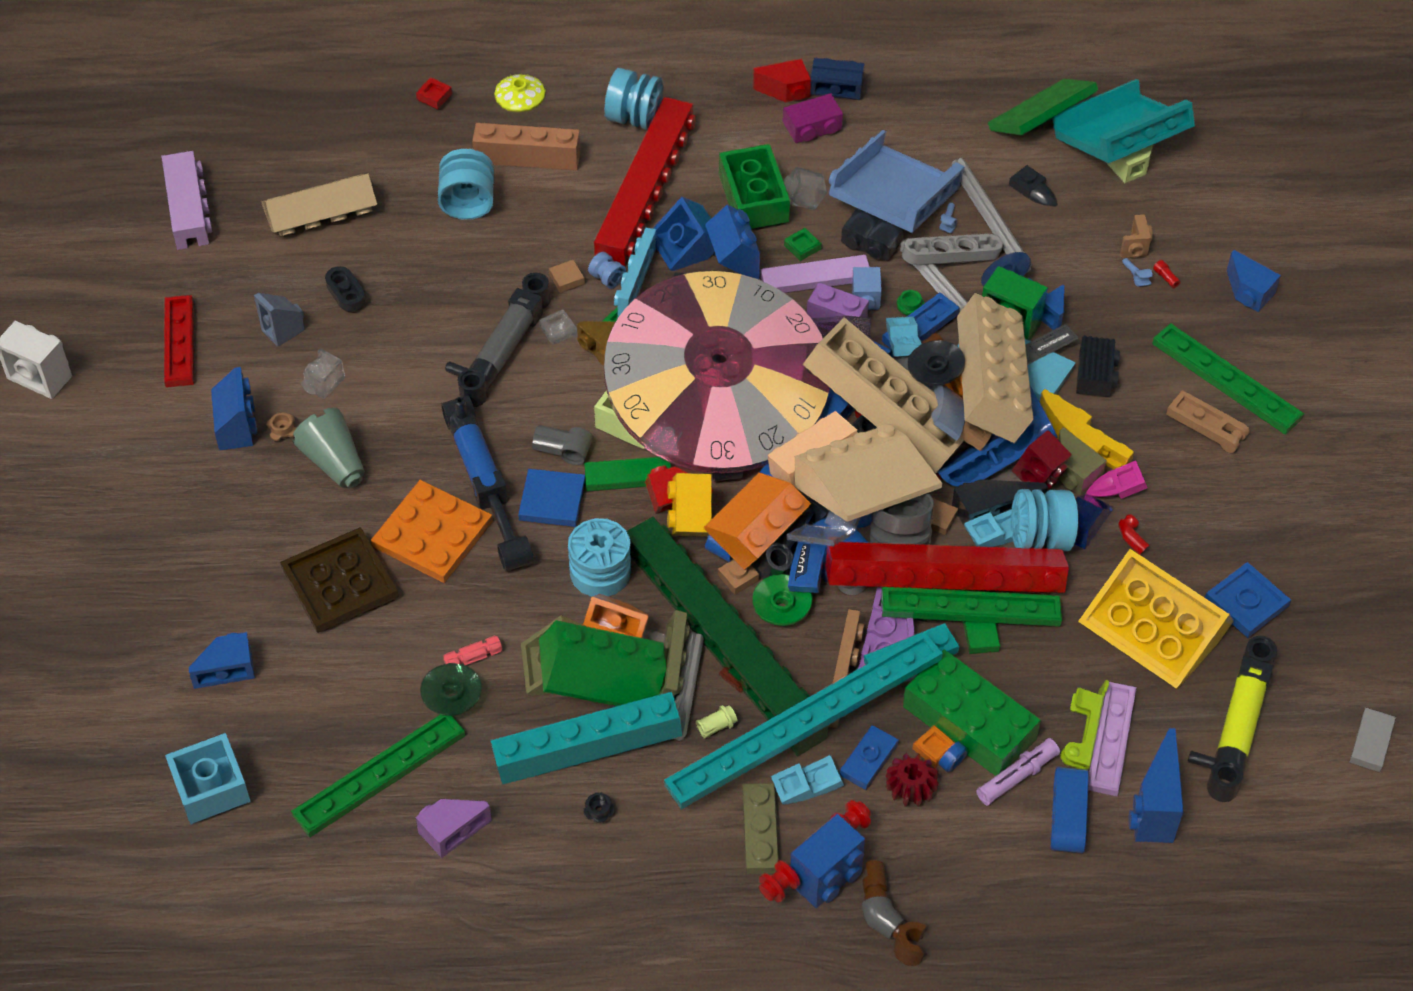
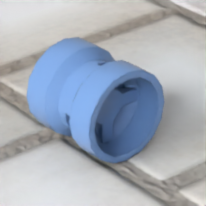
(607, 270)

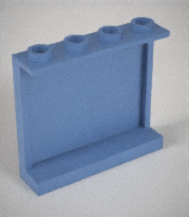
(893, 184)

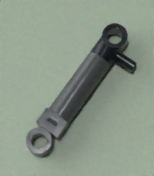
(523, 311)

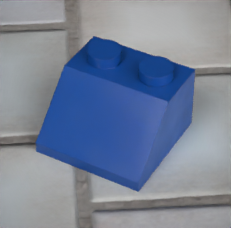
(683, 235)
(734, 241)

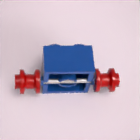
(823, 860)

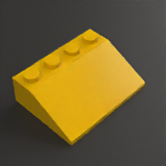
(1156, 619)

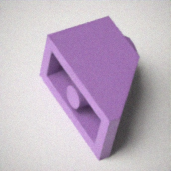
(451, 823)

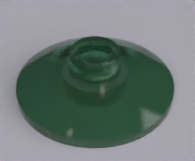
(447, 680)

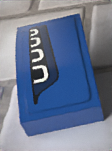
(807, 567)

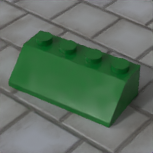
(600, 664)

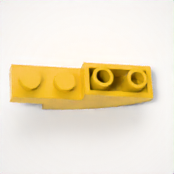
(1078, 422)

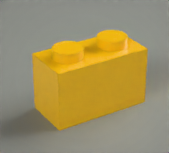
(689, 504)

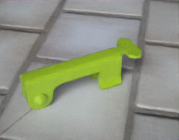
(1090, 704)

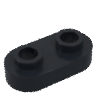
(349, 292)

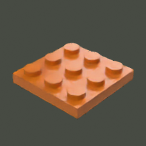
(432, 531)

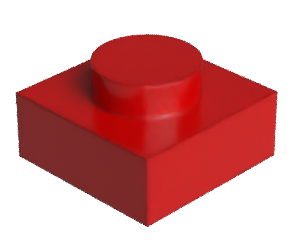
(434, 93)

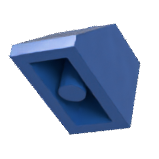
(1251, 281)
(223, 661)

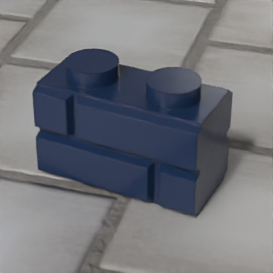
(837, 77)

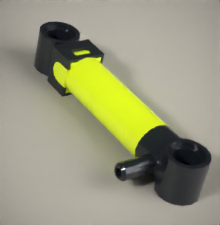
(1240, 721)

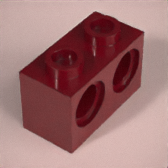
(1043, 461)

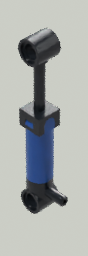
(486, 480)
(815, 512)

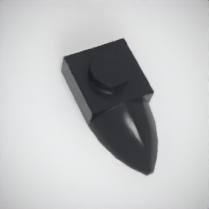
(1033, 186)

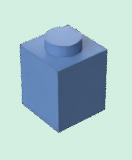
(867, 285)

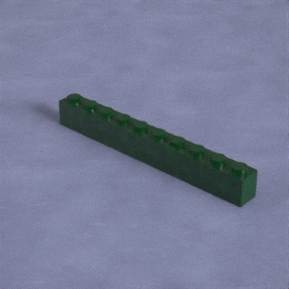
(723, 631)

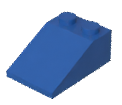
(1159, 801)

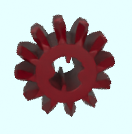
(923, 780)

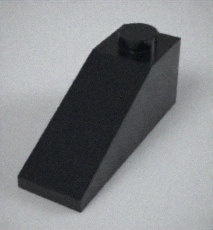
(988, 496)

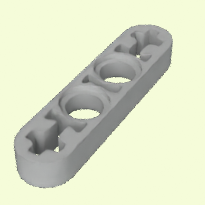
(922, 250)

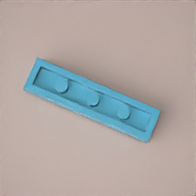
(637, 267)

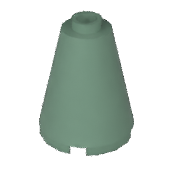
(330, 447)

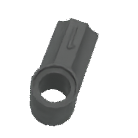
(570, 444)

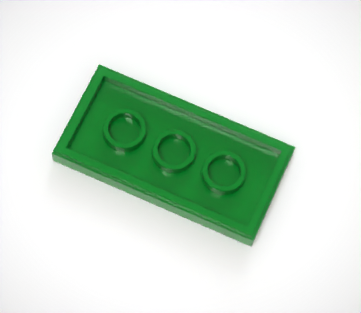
(1043, 106)

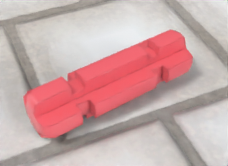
(474, 651)

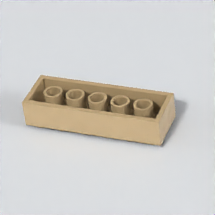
(995, 368)
(880, 389)

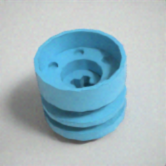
(633, 98)
(466, 184)
(1044, 519)
(599, 557)

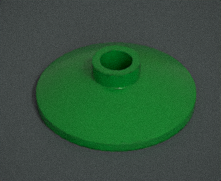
(775, 591)

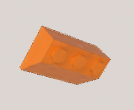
(756, 518)

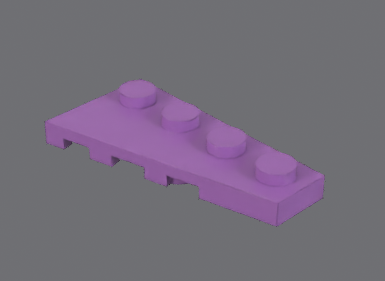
(885, 630)

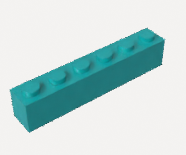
(586, 738)

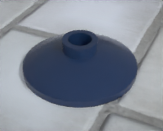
(1017, 262)

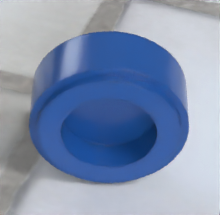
(953, 757)

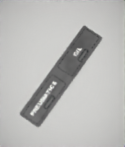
(1049, 343)

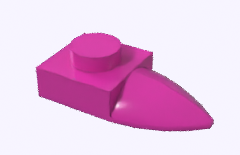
(1122, 481)

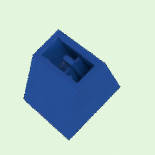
(233, 411)

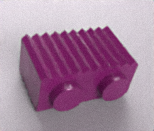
(812, 118)

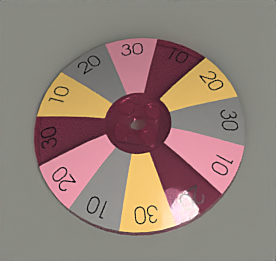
(705, 410)

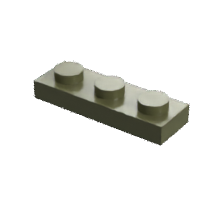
(675, 657)
(760, 828)

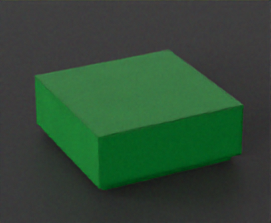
(802, 244)

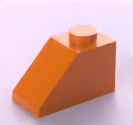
(615, 616)

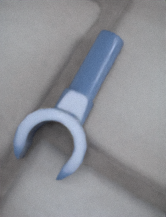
(948, 222)
(1141, 277)

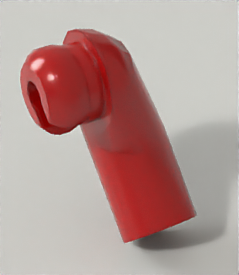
(1130, 536)

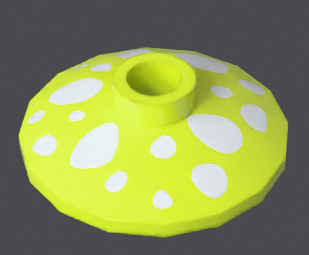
(519, 93)

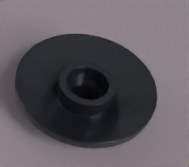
(936, 362)

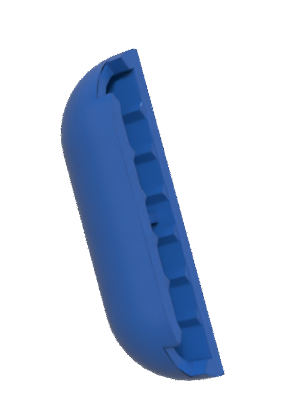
(996, 454)

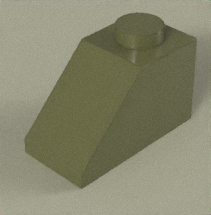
(1083, 466)

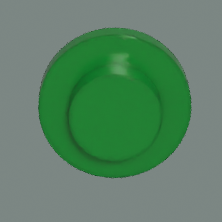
(909, 301)

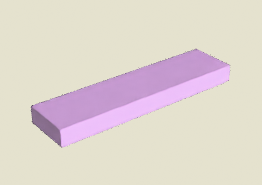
(808, 275)
(1111, 739)

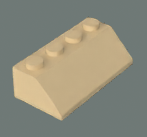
(318, 203)

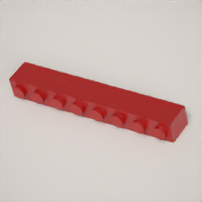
(645, 180)
(946, 567)

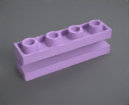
(185, 198)

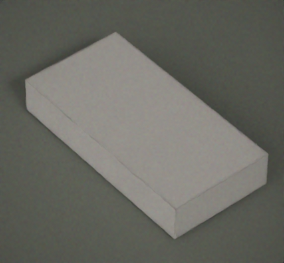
(1372, 739)

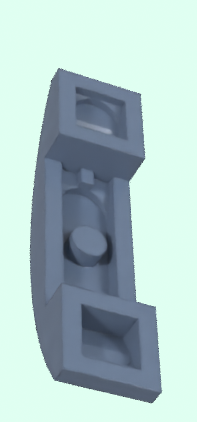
(950, 411)

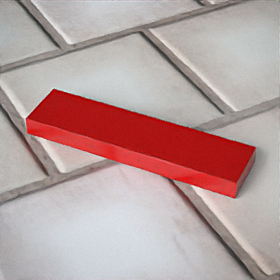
(179, 341)

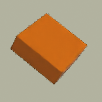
(933, 745)

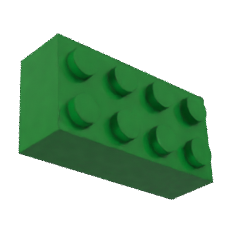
(972, 712)

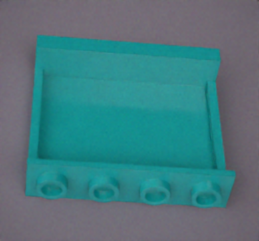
(1121, 122)

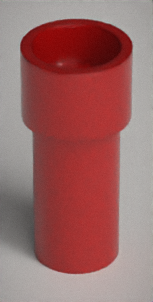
(1163, 270)

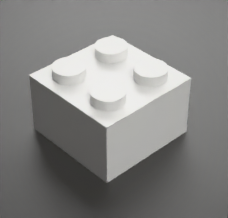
(34, 359)

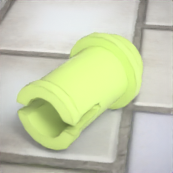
(717, 721)

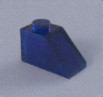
(1091, 517)

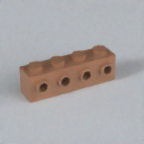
(528, 145)

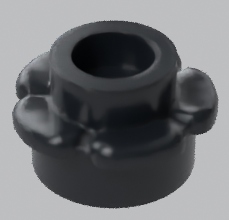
(598, 800)

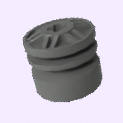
(904, 522)

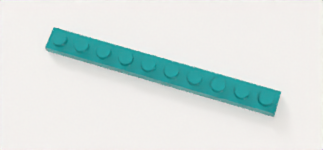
(802, 720)

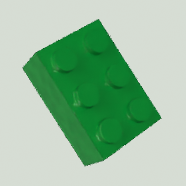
(755, 185)

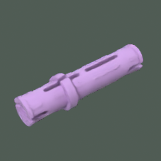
(1028, 764)

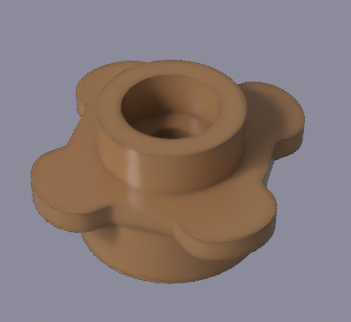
(277, 423)

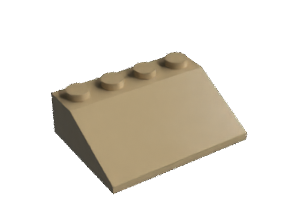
(864, 473)

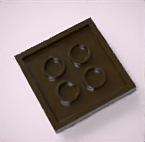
(339, 579)

